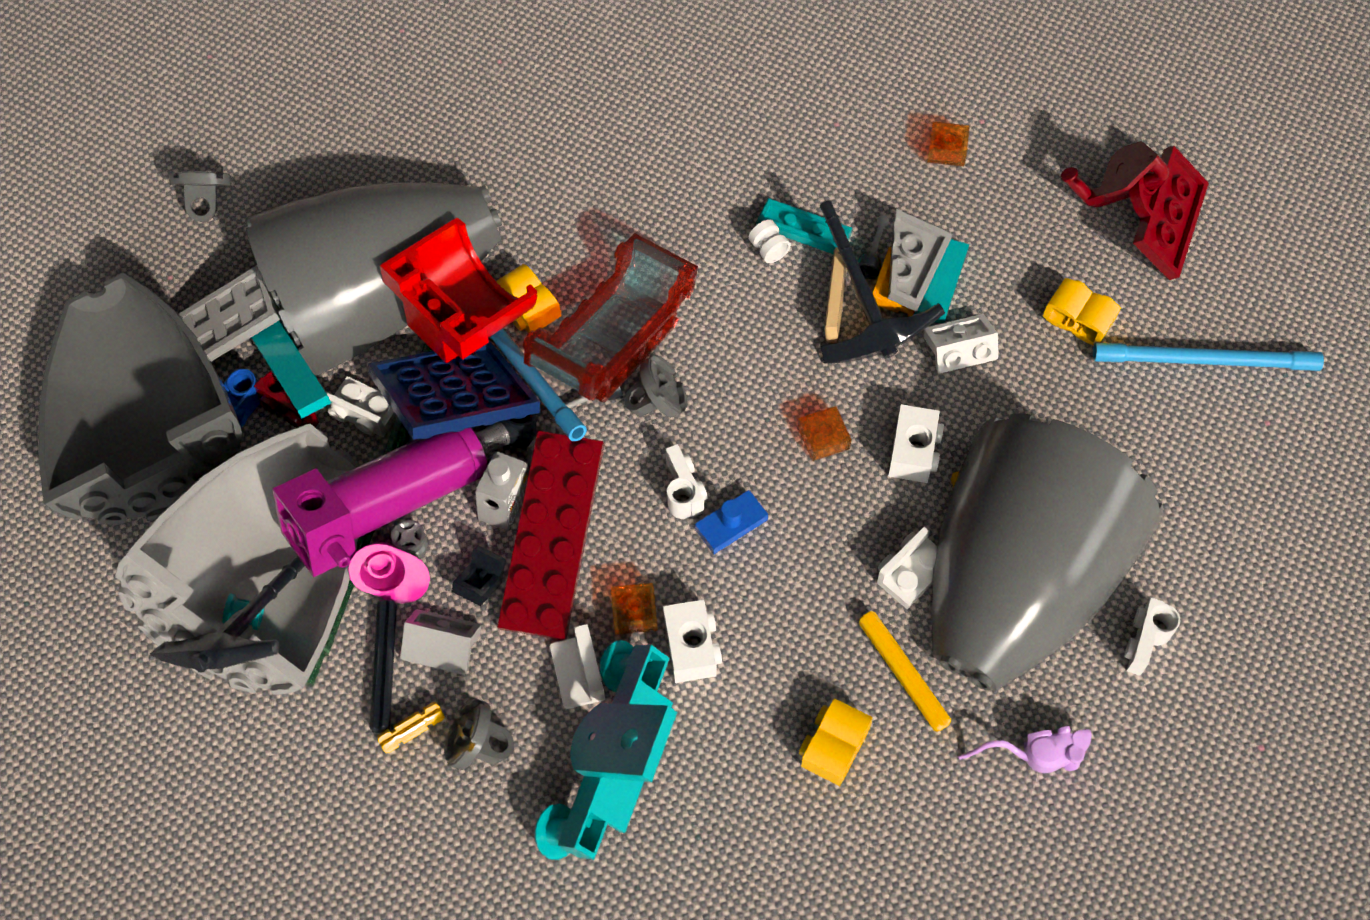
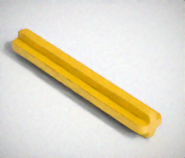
(905, 671)

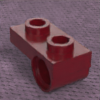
(279, 401)

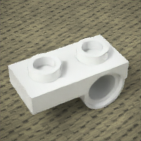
(683, 484)
(1148, 634)

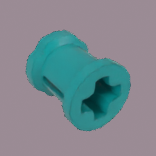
(235, 604)

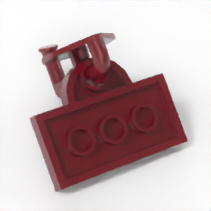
(1163, 193)

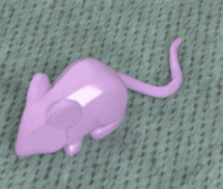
(1045, 750)

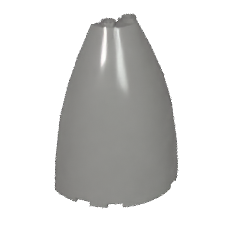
(228, 541)

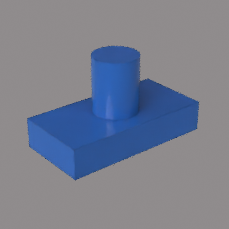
(731, 521)

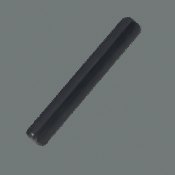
(383, 666)

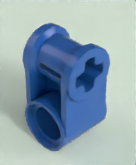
(246, 401)

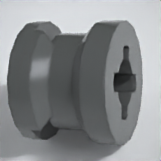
(407, 532)

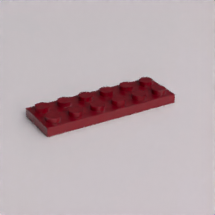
(551, 536)

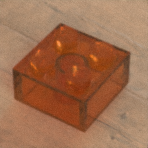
(948, 144)
(824, 433)
(634, 608)

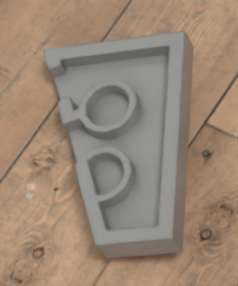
(914, 258)

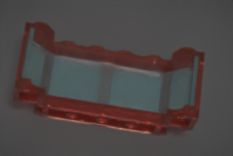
(618, 323)

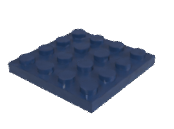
(453, 395)

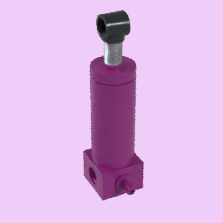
(327, 516)

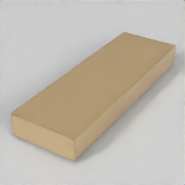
(835, 298)

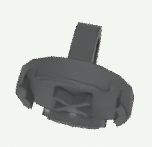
(200, 185)
(659, 390)
(471, 737)

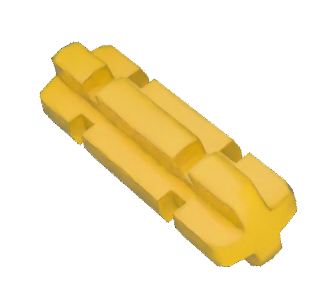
(410, 727)

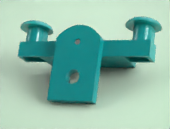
(614, 751)

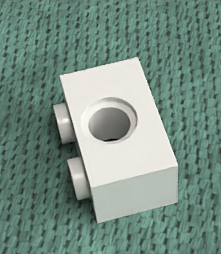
(907, 460)
(687, 660)

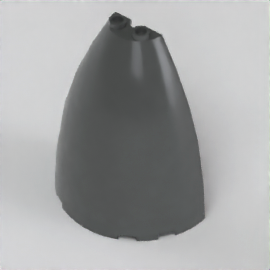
(328, 251)
(128, 408)
(1033, 545)

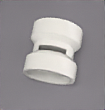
(767, 238)

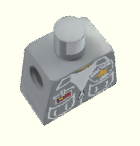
(504, 485)

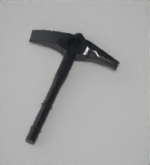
(882, 334)
(226, 646)

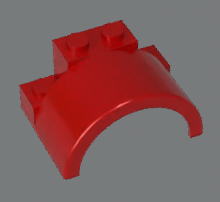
(451, 294)

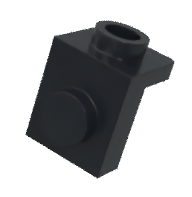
(480, 576)

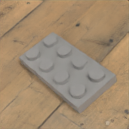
(232, 314)

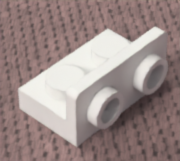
(962, 343)
(362, 407)
(910, 570)

